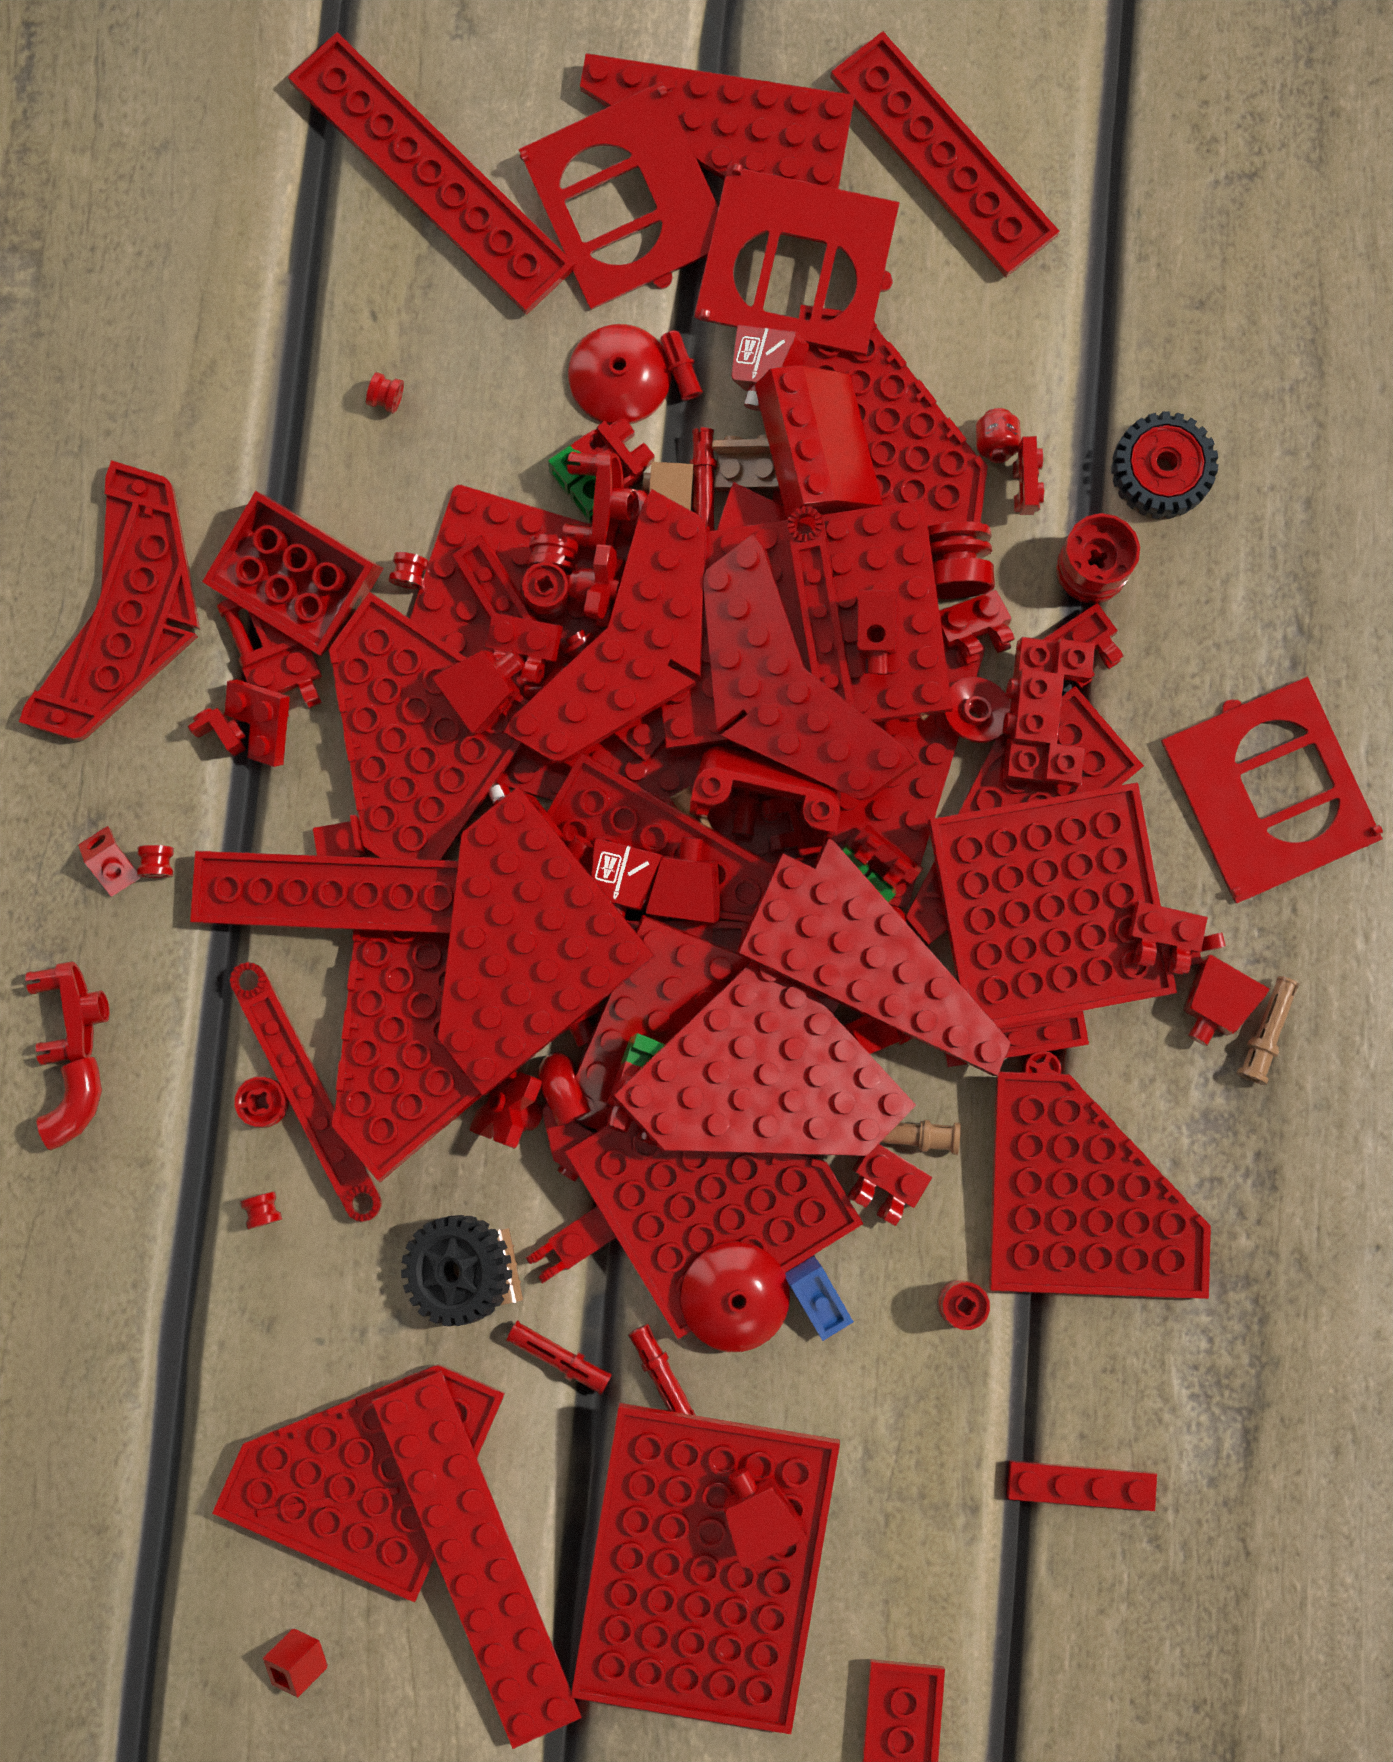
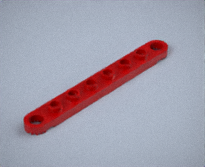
(819, 604)
(304, 1090)

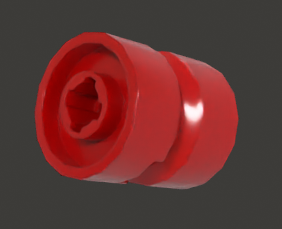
(546, 590)
(963, 1304)

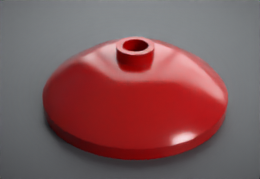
(625, 393)
(719, 1276)

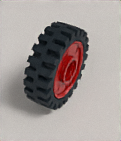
(1169, 440)

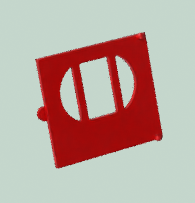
(659, 148)
(779, 206)
(1237, 837)

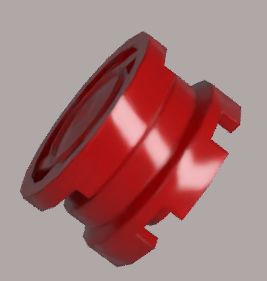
(553, 550)
(261, 1102)

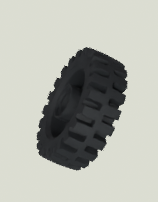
(432, 1276)

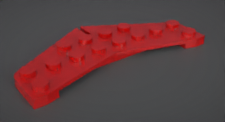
(129, 632)
(629, 663)
(788, 708)

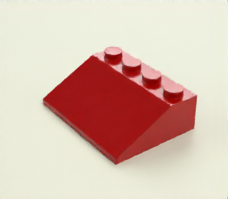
(817, 440)
(291, 573)

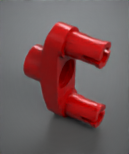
(611, 499)
(79, 1012)

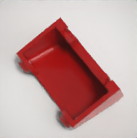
(730, 768)

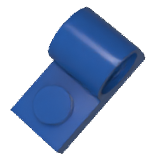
(818, 1297)

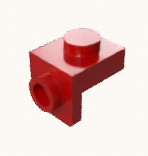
(228, 731)

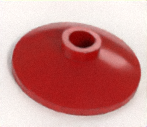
(983, 698)

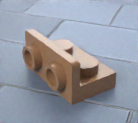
(745, 463)

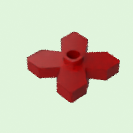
(598, 586)
(509, 1110)

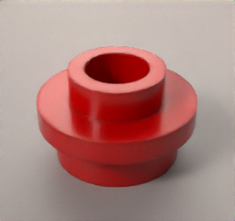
(578, 643)

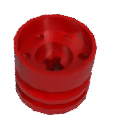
(1105, 542)
(958, 560)

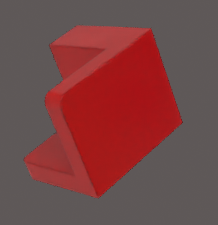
(873, 1034)
(295, 1662)

